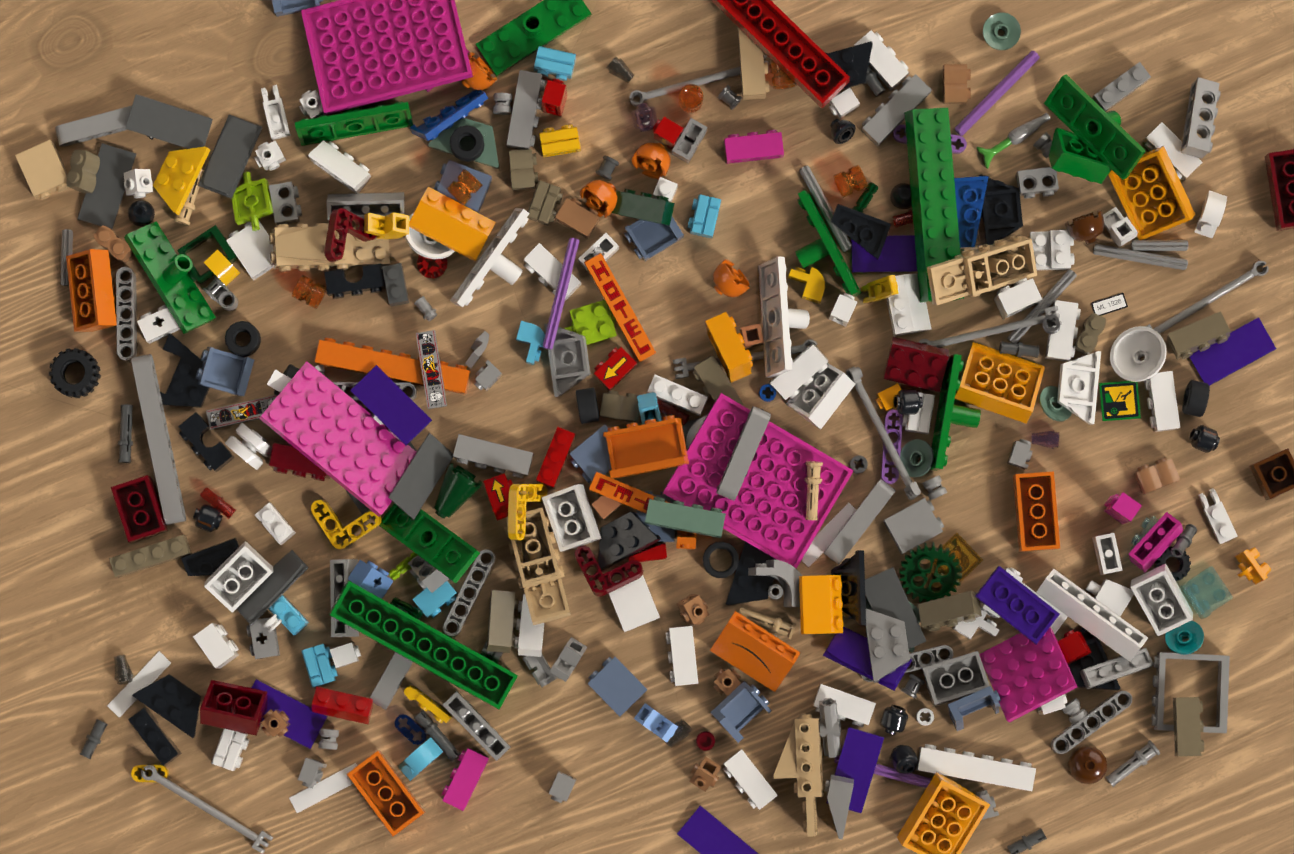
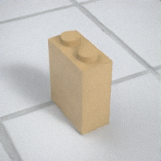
(43, 169)

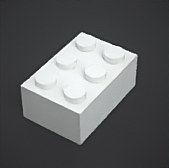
(238, 577)
(1161, 599)

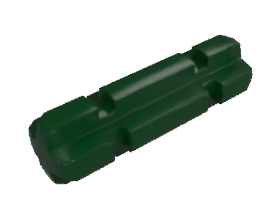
(866, 197)
(411, 610)

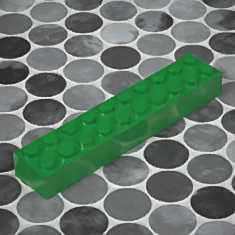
(932, 191)
(423, 645)

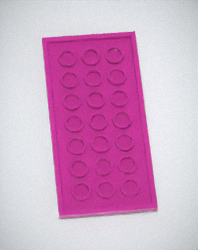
(339, 437)

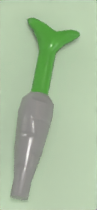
(1014, 137)

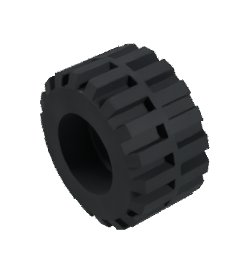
(60, 365)

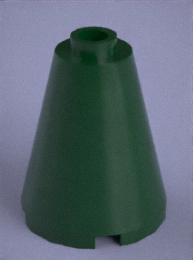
(455, 490)

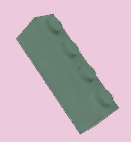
(685, 518)

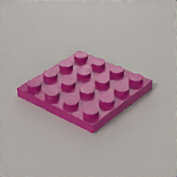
(1027, 673)

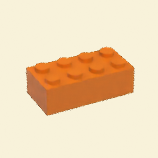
(91, 290)
(1036, 511)
(386, 793)

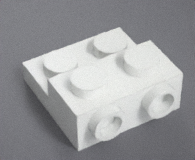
(1052, 250)

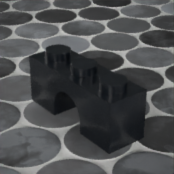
(371, 281)
(193, 430)
(154, 737)

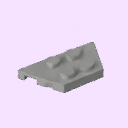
(568, 360)
(886, 643)

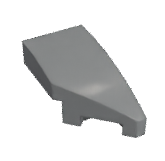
(478, 346)

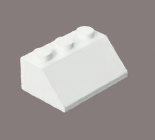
(340, 166)
(905, 309)
(821, 396)
(571, 517)

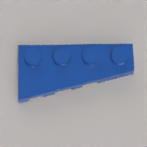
(449, 115)
(969, 203)

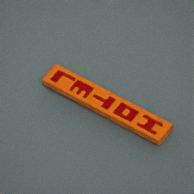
(619, 307)
(621, 492)

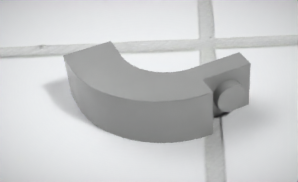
(785, 574)

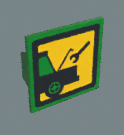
(1119, 400)

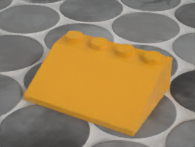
(1153, 195)
(1000, 382)
(942, 818)

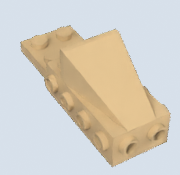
(304, 249)
(982, 269)
(539, 569)
(795, 763)

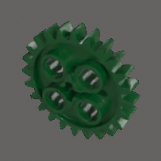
(913, 568)

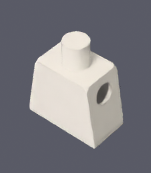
(1111, 595)

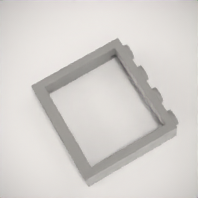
(1222, 689)

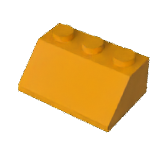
(821, 604)

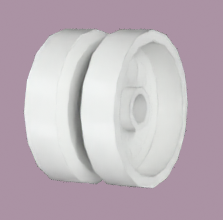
(249, 446)

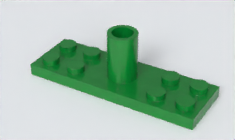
(516, 41)
(354, 123)
(1095, 127)
(824, 246)
(170, 276)
(949, 413)
(430, 541)

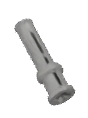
(1140, 758)

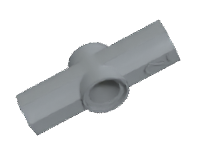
(830, 727)

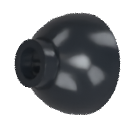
(842, 131)
(901, 196)
(141, 213)

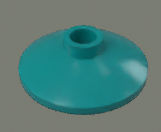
(1189, 630)

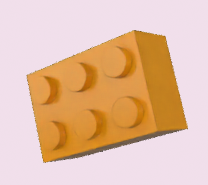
(729, 346)

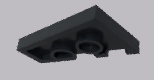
(861, 228)
(209, 559)

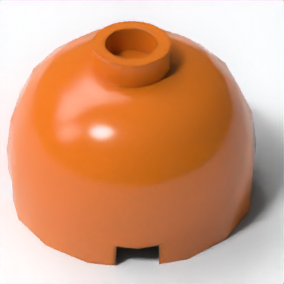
(481, 74)
(652, 159)
(600, 197)
(729, 280)

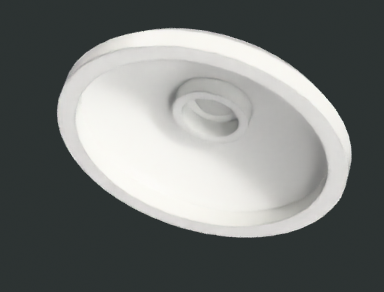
(426, 248)
(1133, 345)

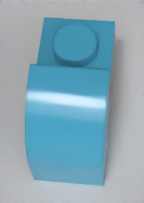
(532, 335)
(420, 759)

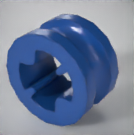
(763, 396)

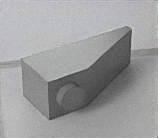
(839, 795)

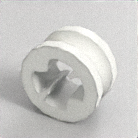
(272, 623)
(925, 710)

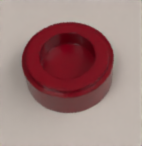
(705, 741)

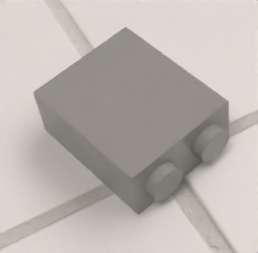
(913, 525)

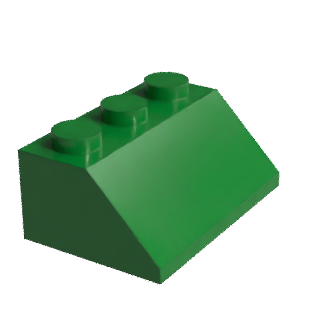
(1075, 158)

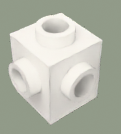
(307, 100)
(269, 149)
(138, 182)

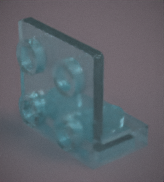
(1206, 592)

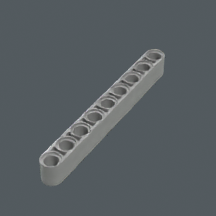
(158, 439)

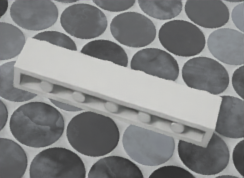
(1092, 615)
(975, 768)

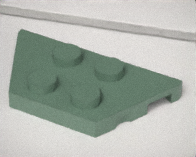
(489, 155)

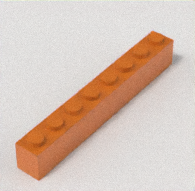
(396, 367)

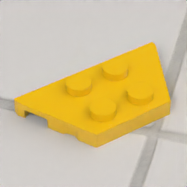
(179, 175)

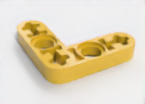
(517, 506)
(339, 530)

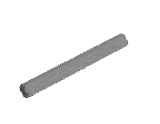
(824, 206)
(1142, 257)
(1049, 298)

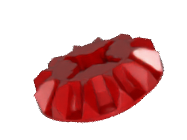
(433, 272)

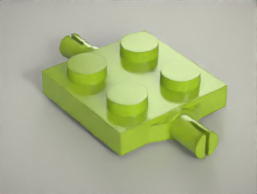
(252, 201)
(593, 322)

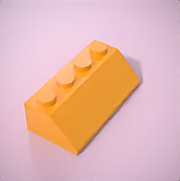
(451, 224)

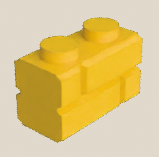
(559, 141)

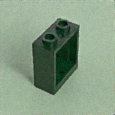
(213, 231)

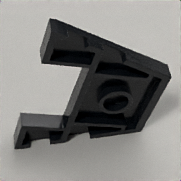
(183, 387)

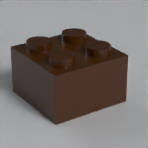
(1274, 474)

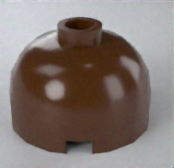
(1086, 227)
(1087, 765)

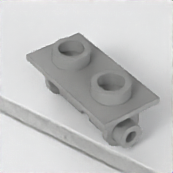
(541, 669)

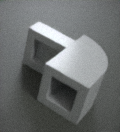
(568, 659)

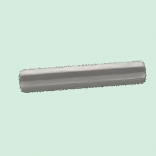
(1159, 245)
(66, 250)

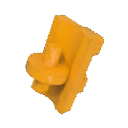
(1250, 567)

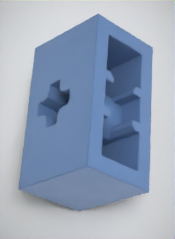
(371, 579)

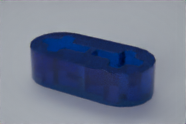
(407, 733)

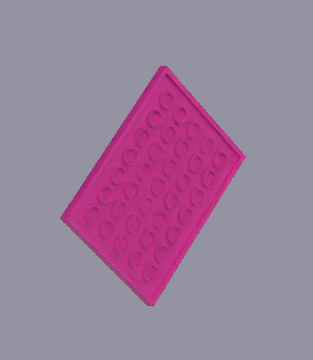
(383, 49)
(774, 491)

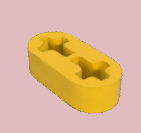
(135, 777)

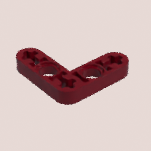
(342, 222)
(606, 579)

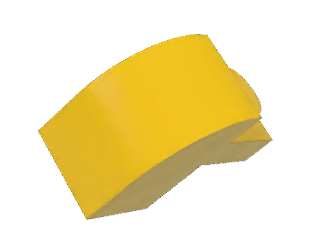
(386, 227)
(221, 267)
(814, 283)

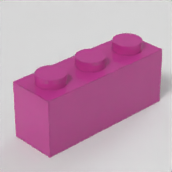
(753, 147)
(1122, 507)
(1155, 542)
(464, 778)

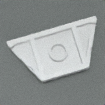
(1079, 386)

